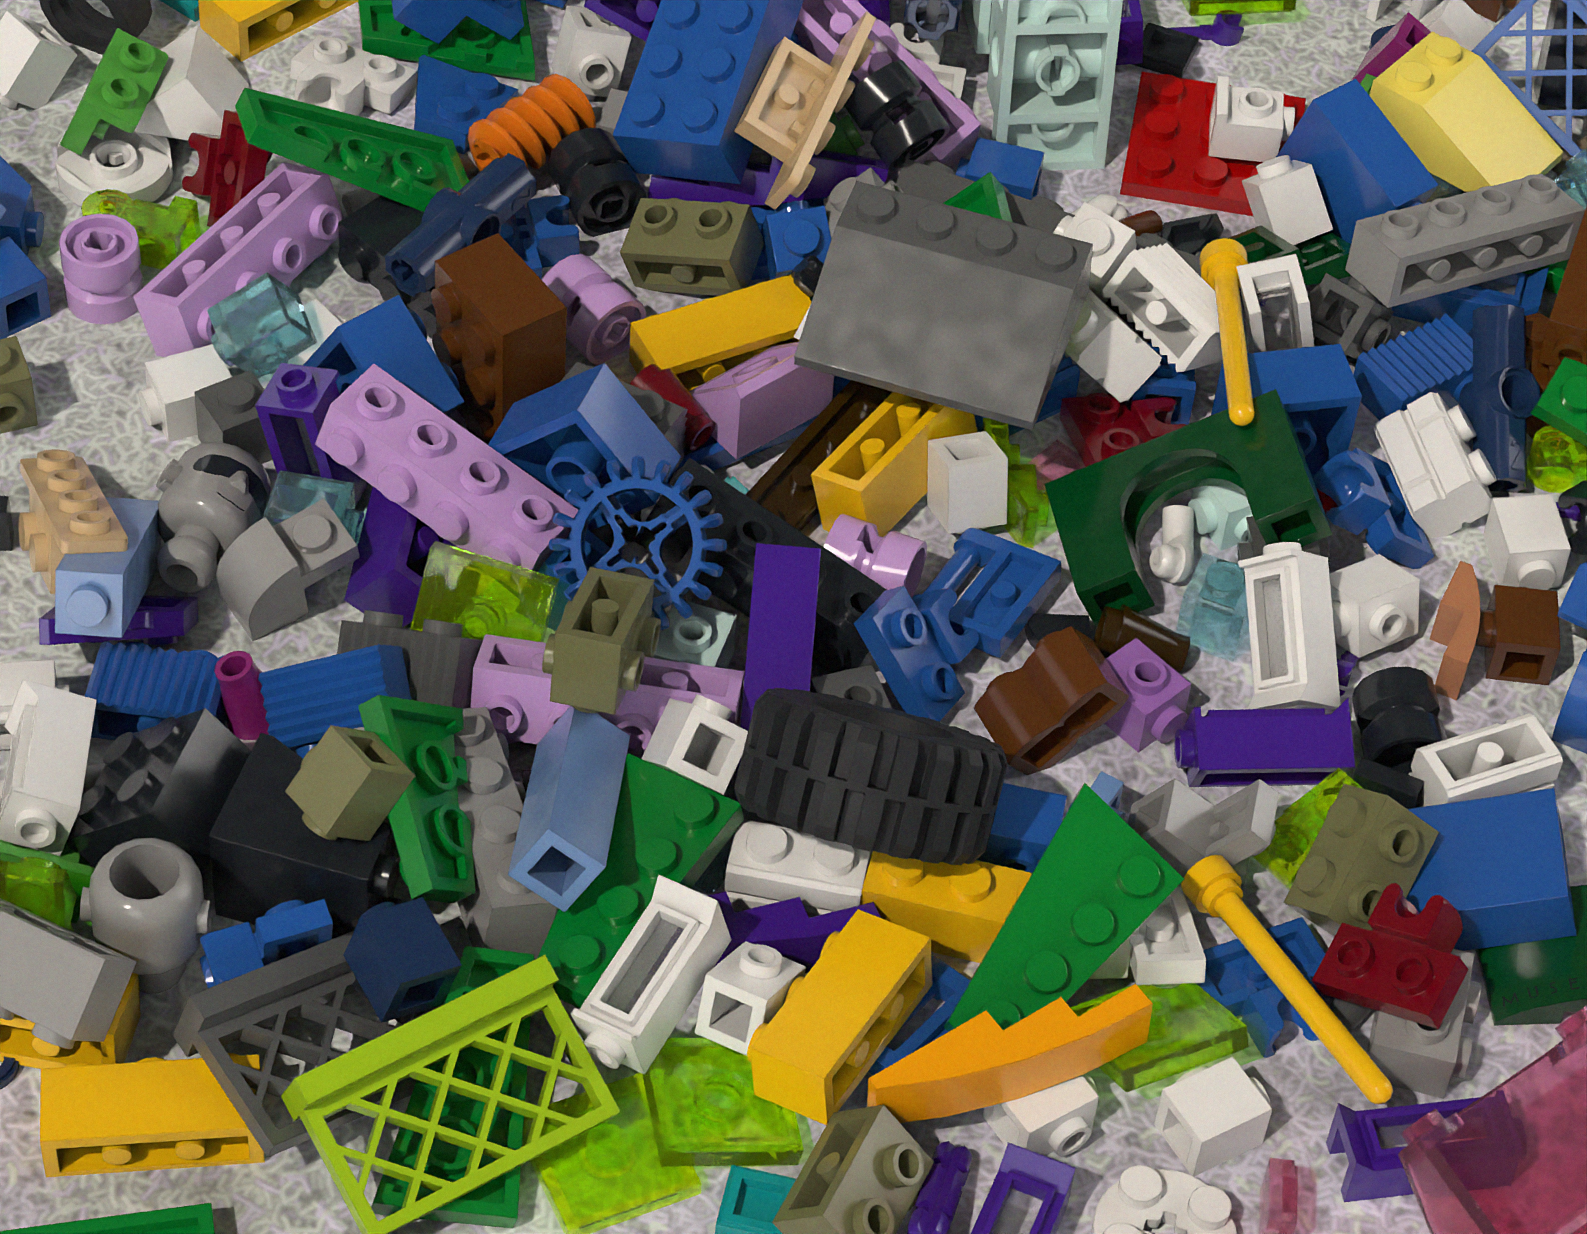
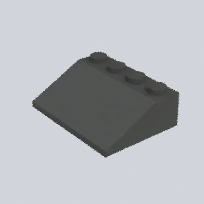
(945, 304)

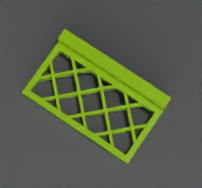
(424, 1042)

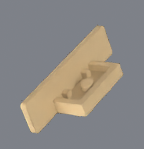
(794, 105)
(65, 513)

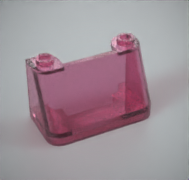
(1511, 1155)

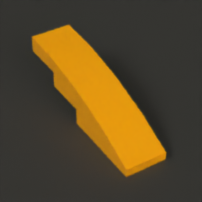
(990, 1066)

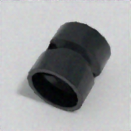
(885, 98)
(597, 180)
(1397, 715)

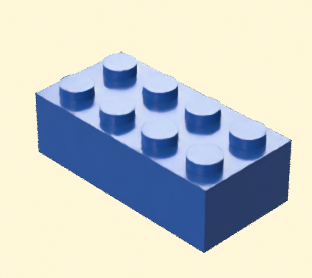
(697, 84)

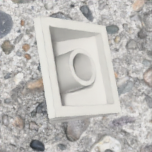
(192, 89)

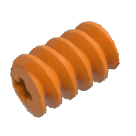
(531, 123)

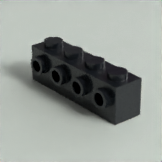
(840, 585)

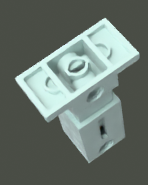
(1050, 74)

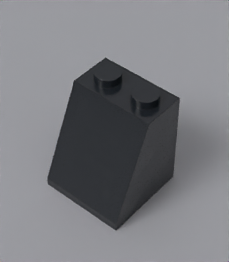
(271, 857)

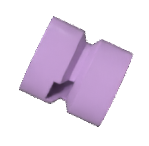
(101, 268)
(596, 307)
(886, 560)

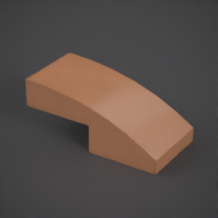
(1457, 628)

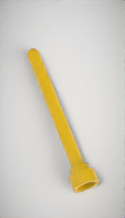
(1219, 271)
(1217, 890)

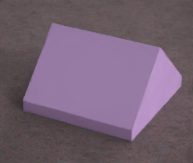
(763, 399)

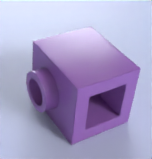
(1155, 697)

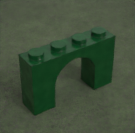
(1109, 502)

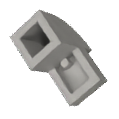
(271, 566)
(1189, 827)

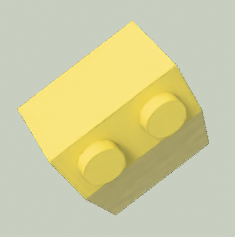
(1461, 117)

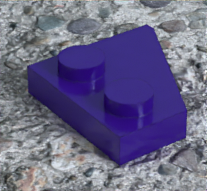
(155, 622)

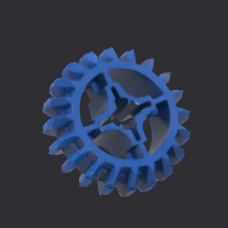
(685, 511)

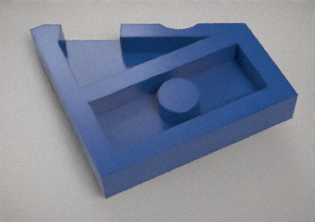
(455, 98)

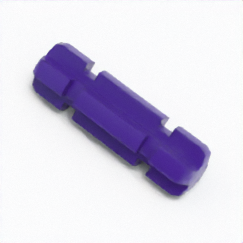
(941, 1190)

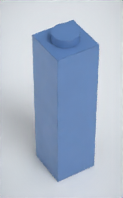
(103, 590)
(569, 807)

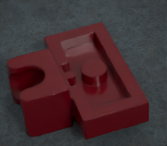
(226, 166)
(1106, 427)
(1400, 963)

